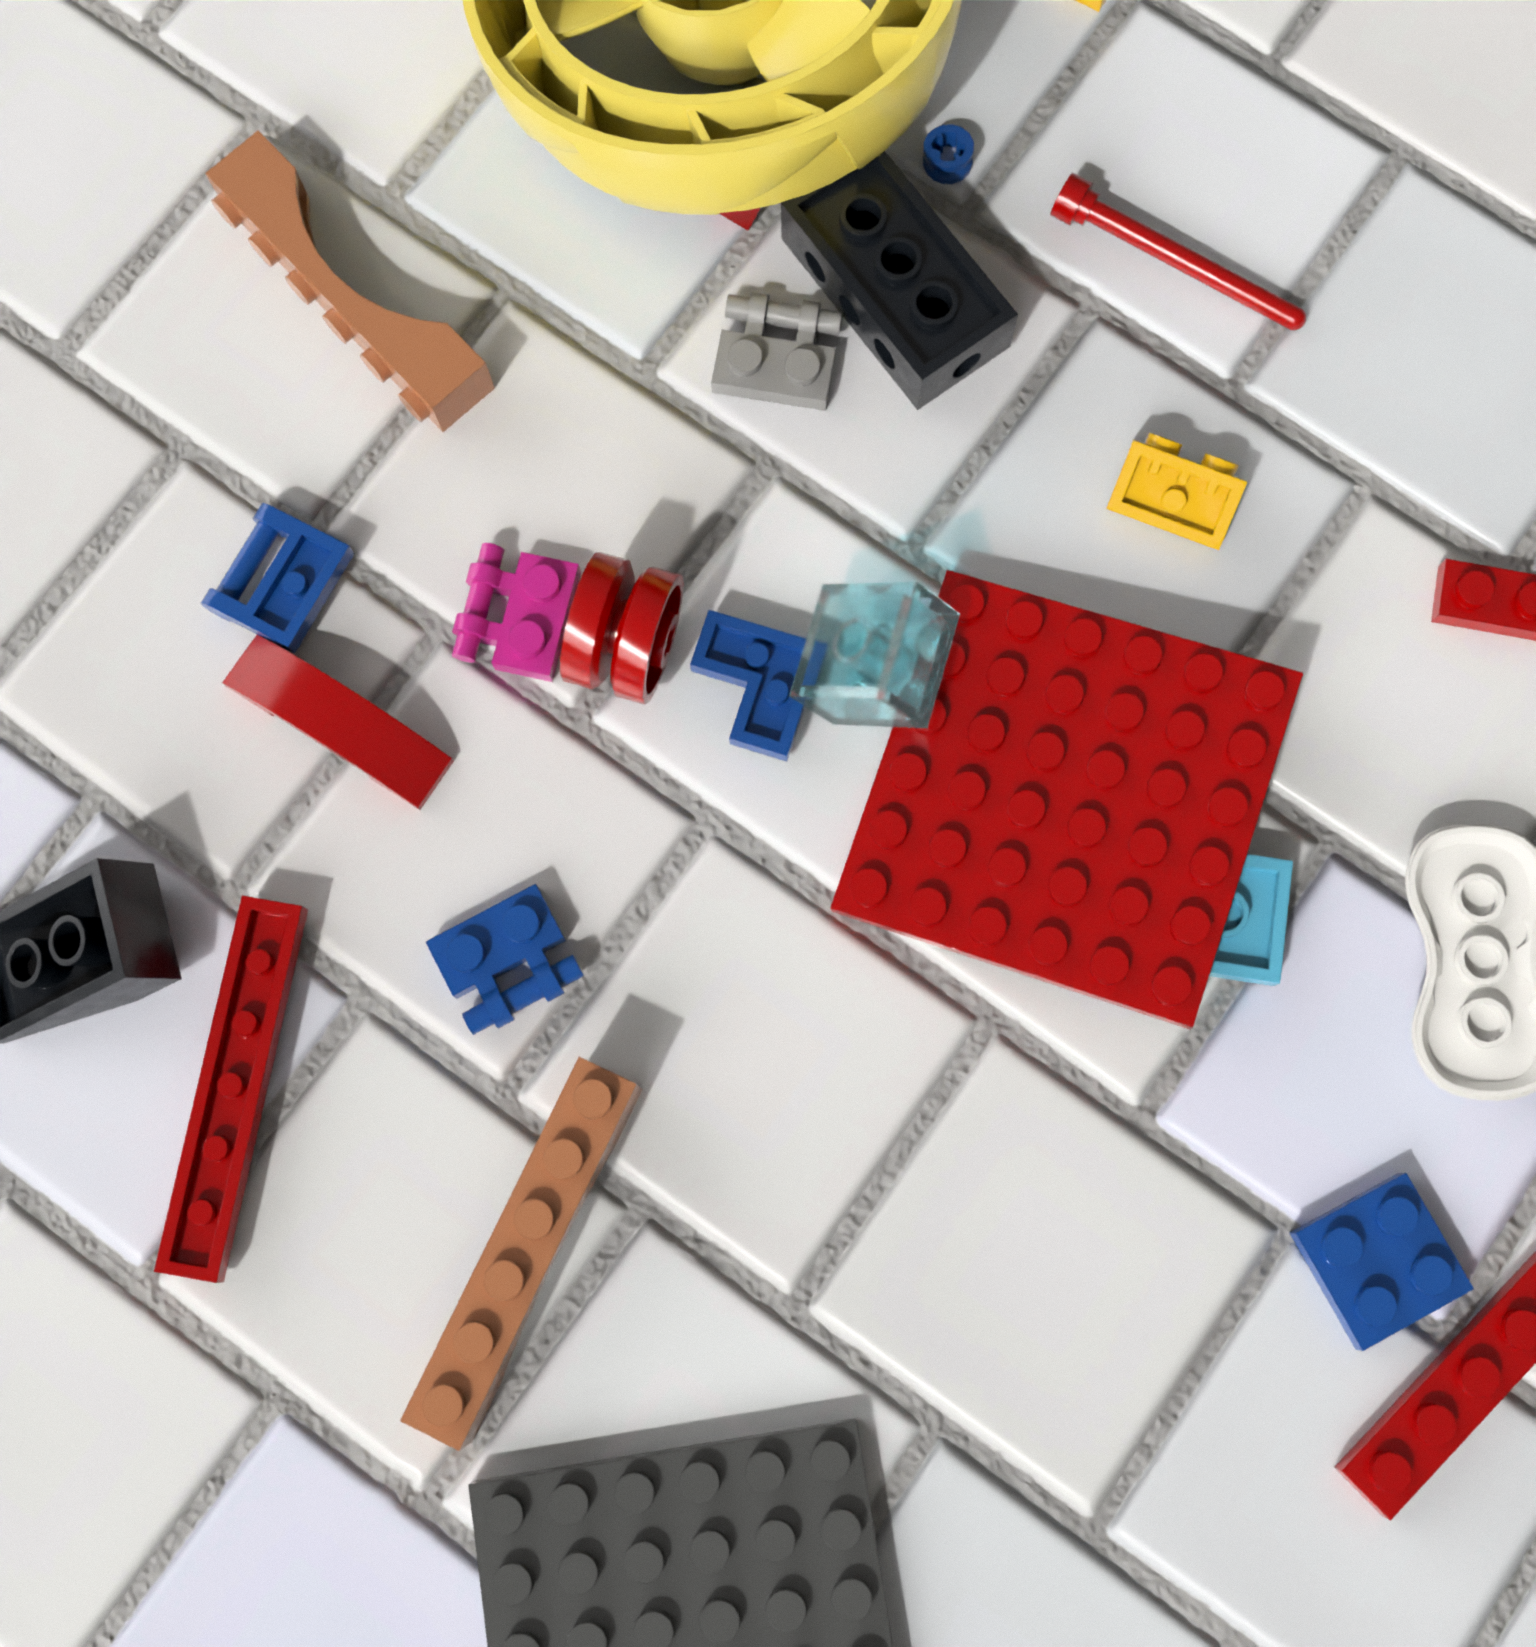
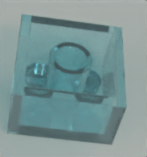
(875, 654)

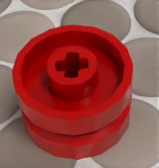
(621, 627)

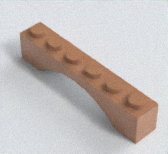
(425, 358)
(519, 1255)

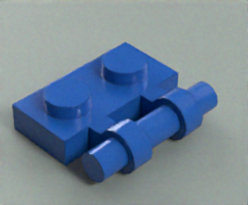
(496, 943)

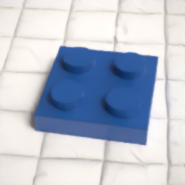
(1381, 1261)

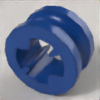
(948, 171)

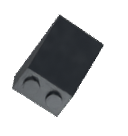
(83, 947)

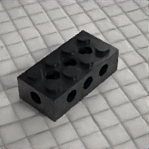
(899, 278)

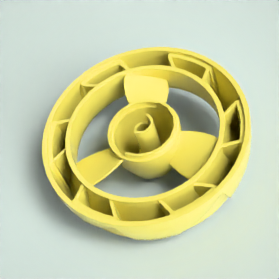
(831, 102)

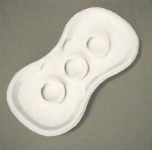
(1478, 925)

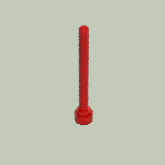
(1081, 204)

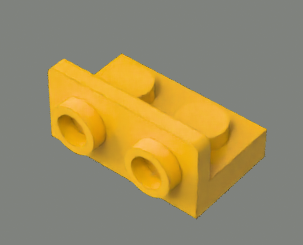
(1177, 492)

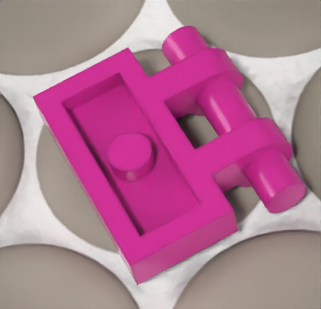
(534, 617)

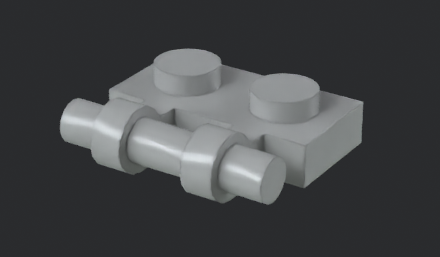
(773, 367)

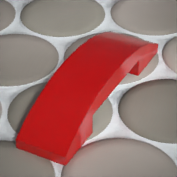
(339, 720)

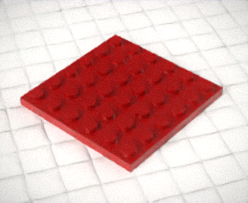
(1072, 800)

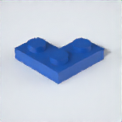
(763, 664)

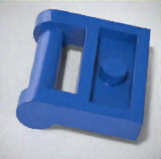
(293, 584)

